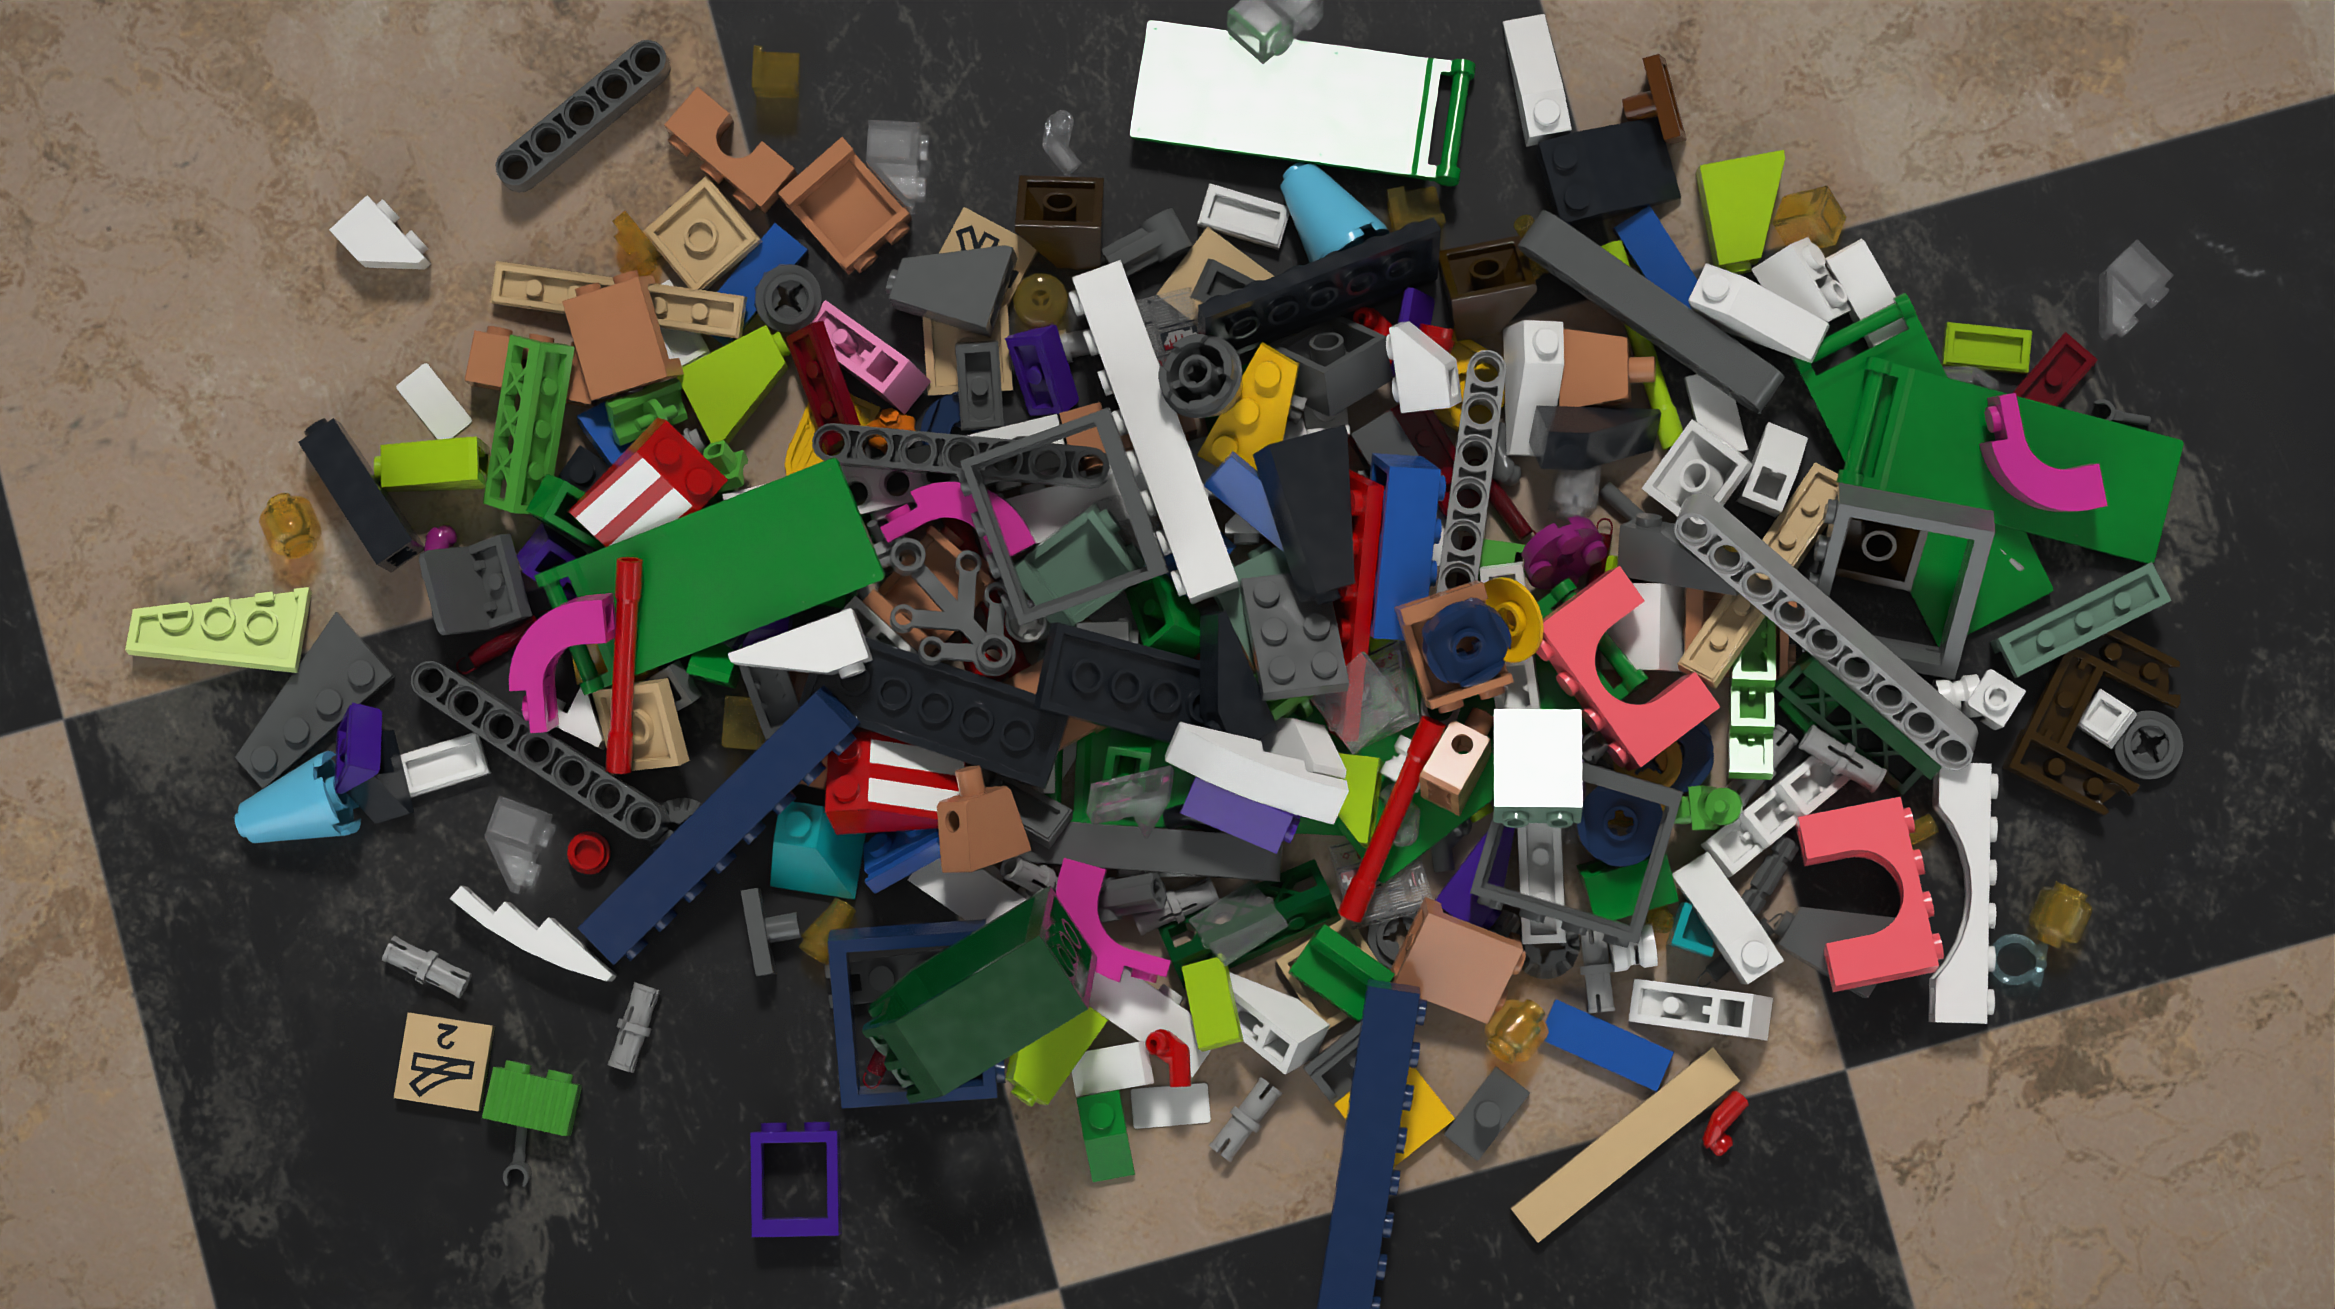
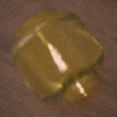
(1041, 316)
(290, 525)
(2060, 915)
(1516, 1031)

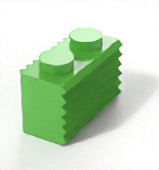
(532, 1099)

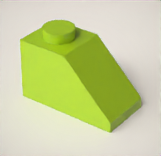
(1362, 801)

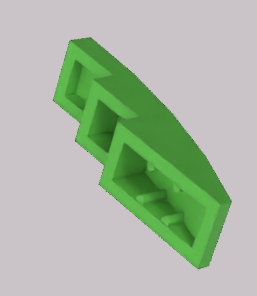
(1752, 706)

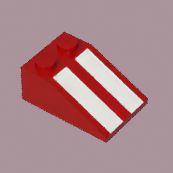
(648, 486)
(887, 785)

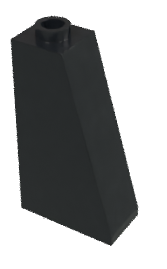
(360, 495)
(1311, 508)

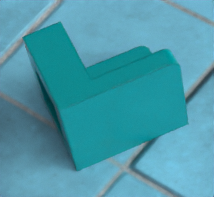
(1689, 932)

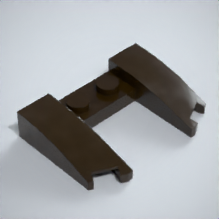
(2040, 747)

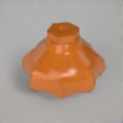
(890, 419)

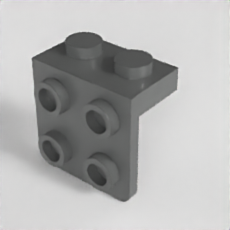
(475, 586)

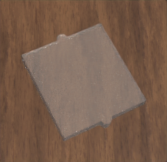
(1364, 708)
(1238, 923)

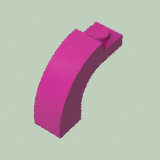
(2025, 475)
(948, 500)
(534, 662)
(1079, 892)

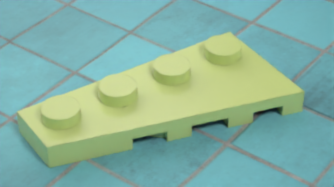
(236, 632)

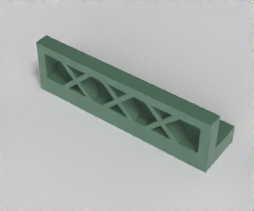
(2082, 620)

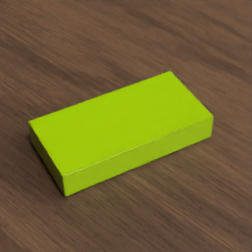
(1987, 348)
(1212, 1004)

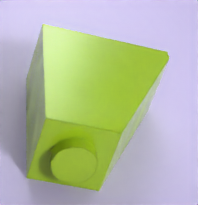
(1738, 207)
(734, 381)
(433, 465)
(1047, 1062)

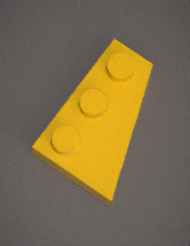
(1260, 411)

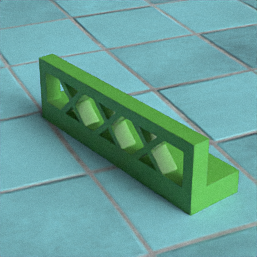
(533, 427)

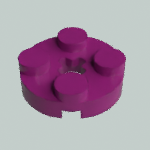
(1562, 553)

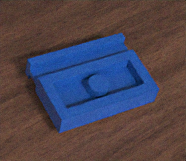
(898, 854)

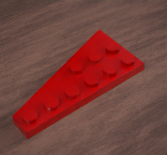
(1355, 607)

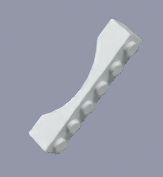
(1961, 983)

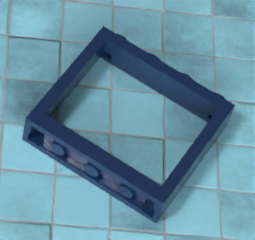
(887, 938)

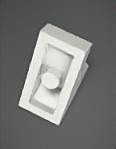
(581, 719)

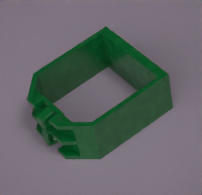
(983, 998)

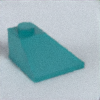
(812, 856)

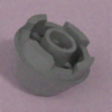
(1201, 376)

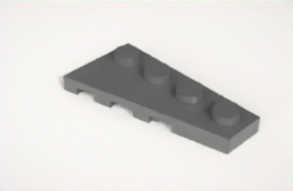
(313, 701)

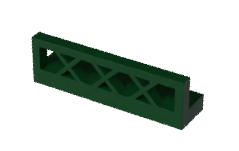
(1867, 717)
(1302, 911)

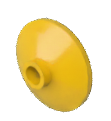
(1520, 614)

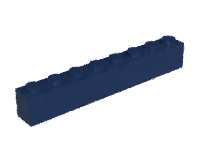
(719, 825)
(1370, 1146)

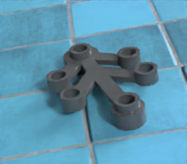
(955, 614)

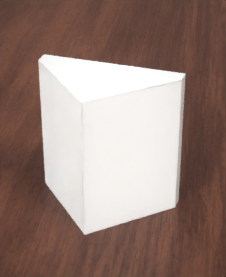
(1694, 466)
(1653, 630)

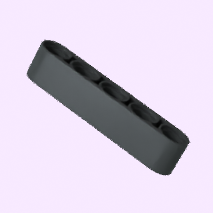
(590, 95)

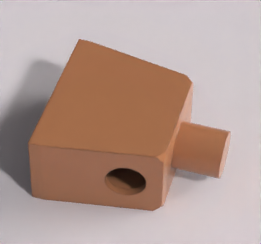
(1600, 370)
(1452, 776)
(979, 825)

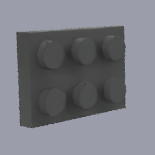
(1291, 641)

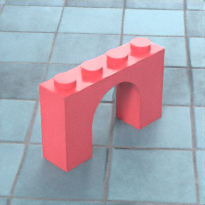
(1570, 645)
(1882, 835)

